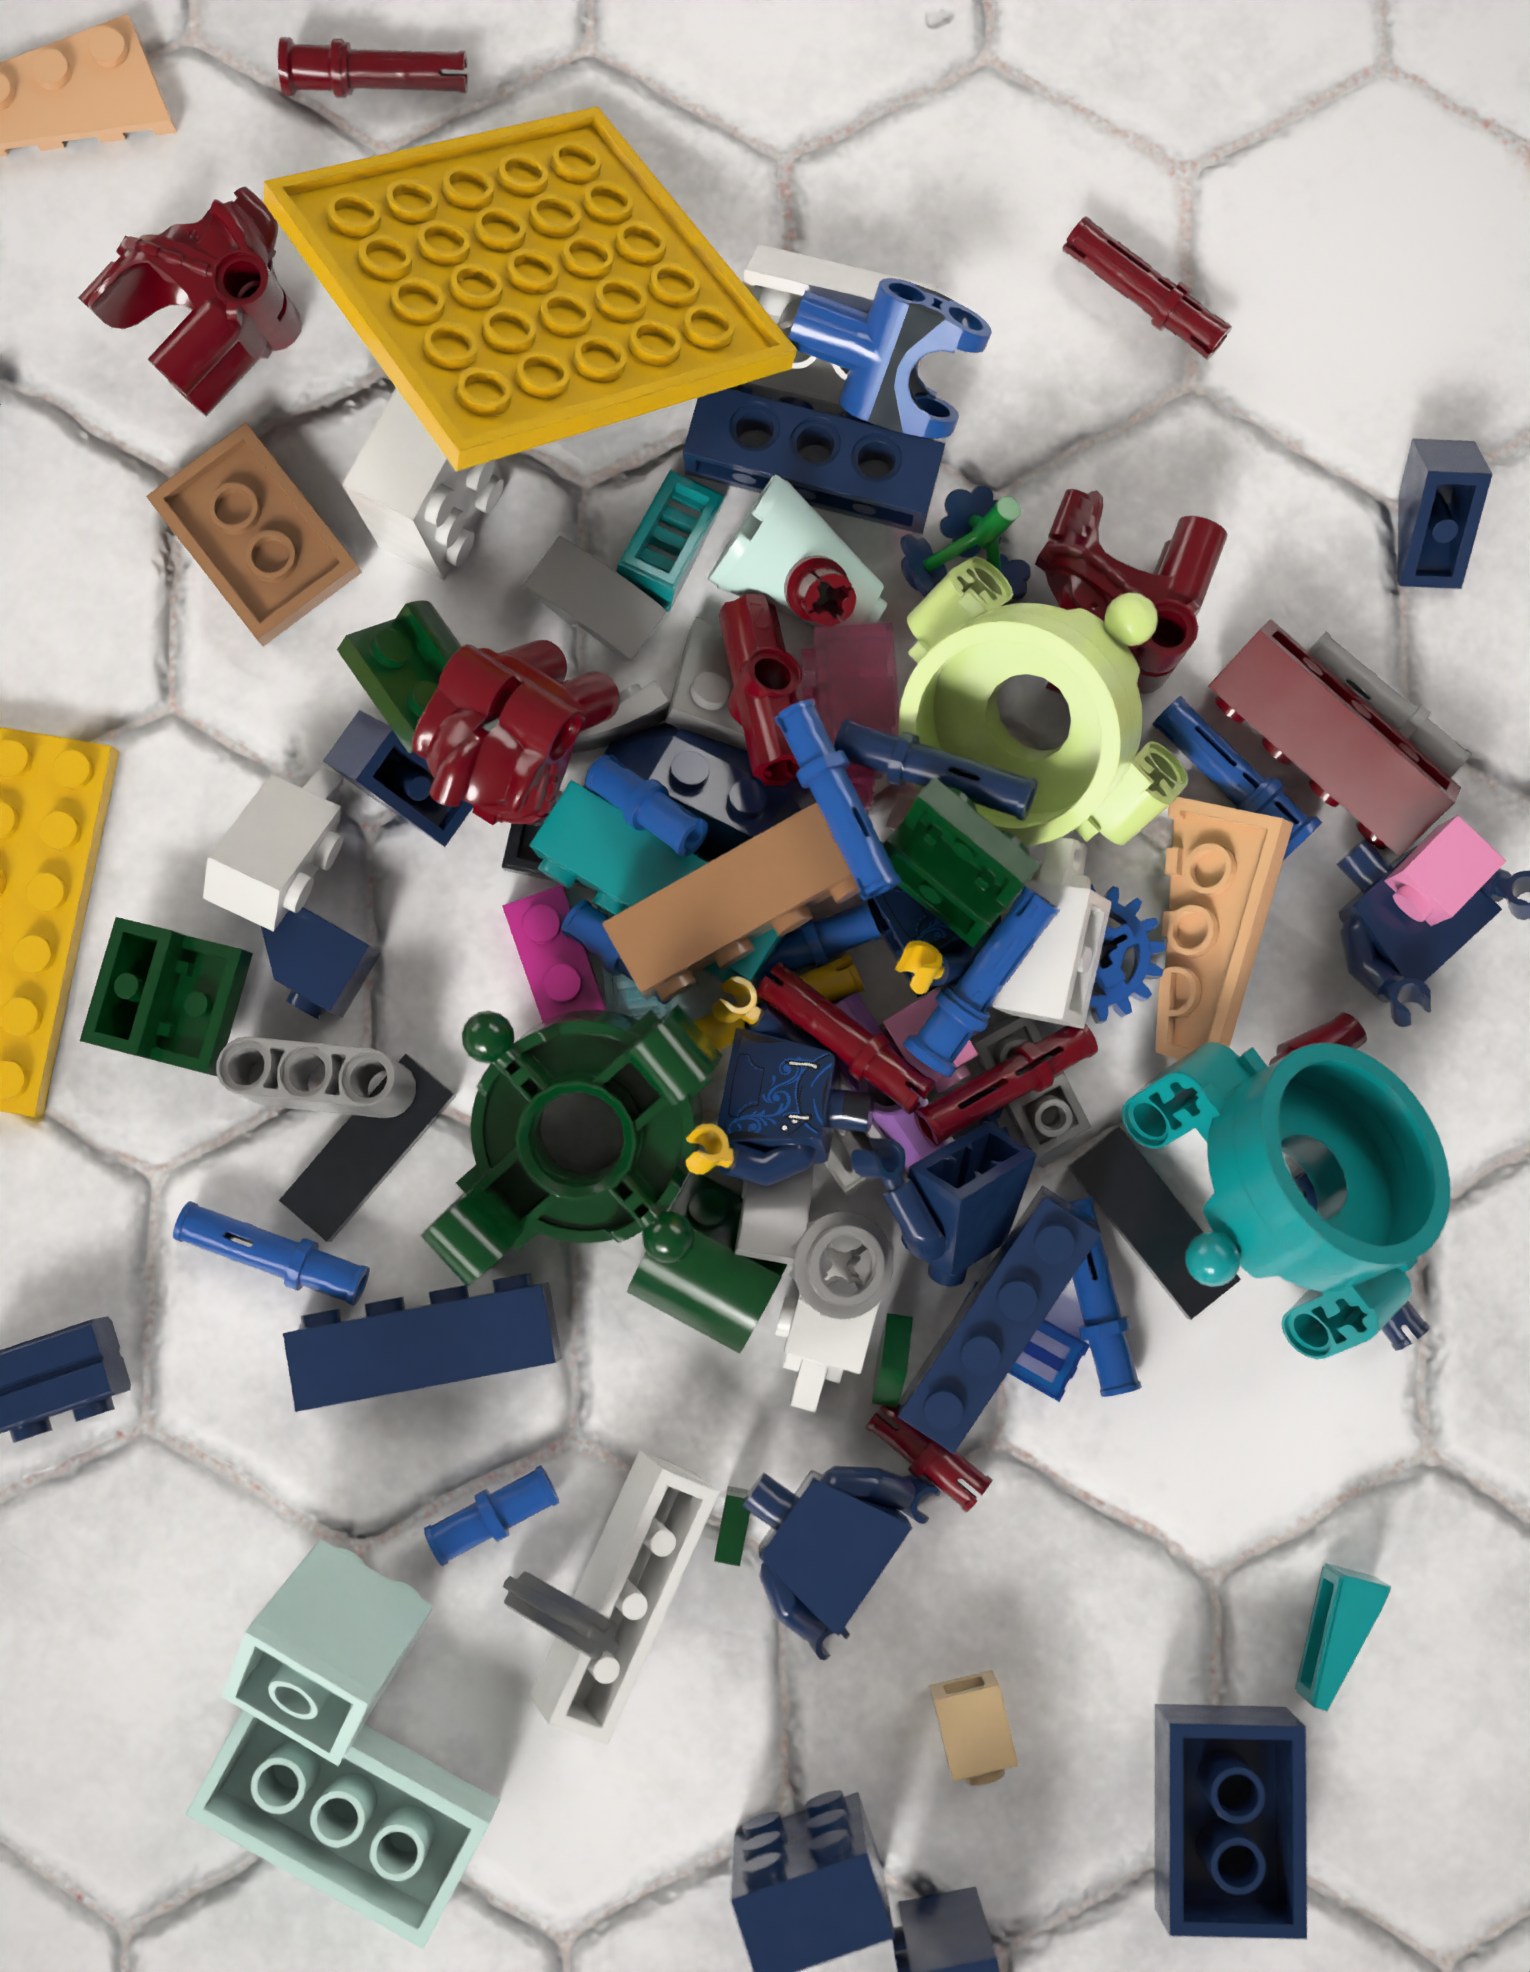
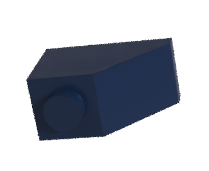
(1440, 511)
(400, 781)
(318, 962)

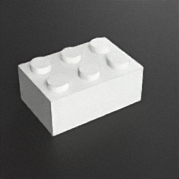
(415, 495)

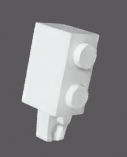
(276, 848)
(1061, 967)
(822, 1345)

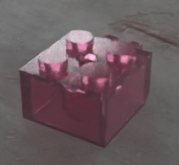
(853, 677)

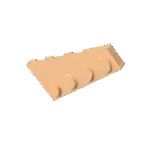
(80, 90)
(1219, 900)

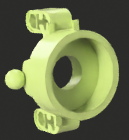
(977, 642)

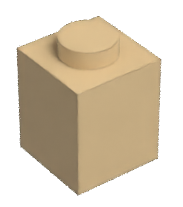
(974, 1728)

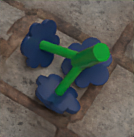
(972, 524)

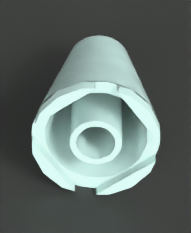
(775, 537)

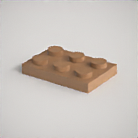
(254, 534)

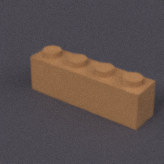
(731, 903)

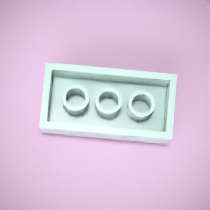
(371, 1833)

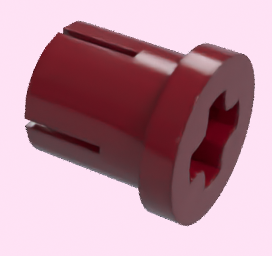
(802, 590)

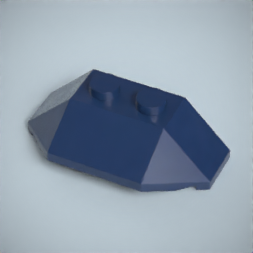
(711, 783)

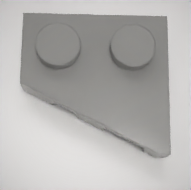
(704, 688)

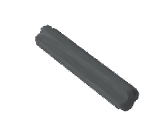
(561, 1615)

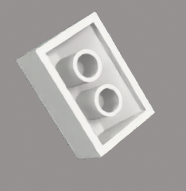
(778, 284)

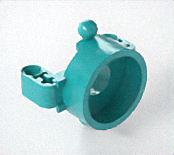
(1363, 1148)

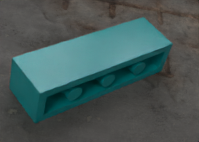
(594, 845)

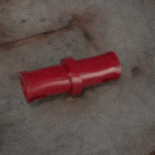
(930, 1458)

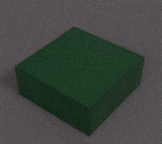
(892, 1360)
(732, 1528)

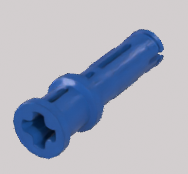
(1230, 771)
(965, 1006)

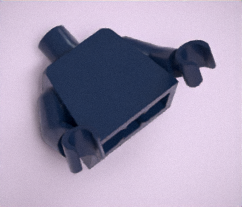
(1398, 954)
(957, 1198)
(831, 1542)

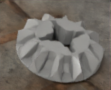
(869, 1267)

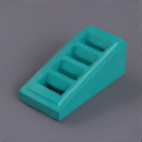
(652, 572)
(1339, 1624)

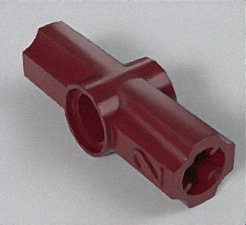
(763, 684)

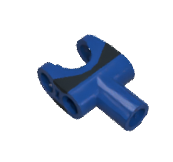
(884, 348)

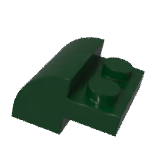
(402, 664)
(958, 861)
(166, 996)
(712, 1285)

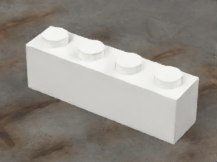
(632, 1584)

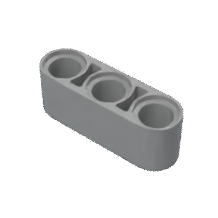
(289, 1069)

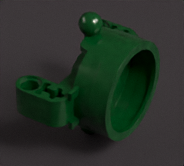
(515, 1190)

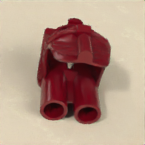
(222, 275)
(1089, 579)
(522, 761)

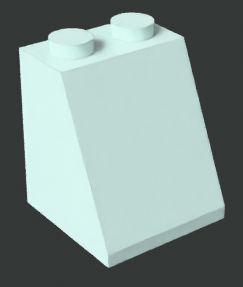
(325, 1650)

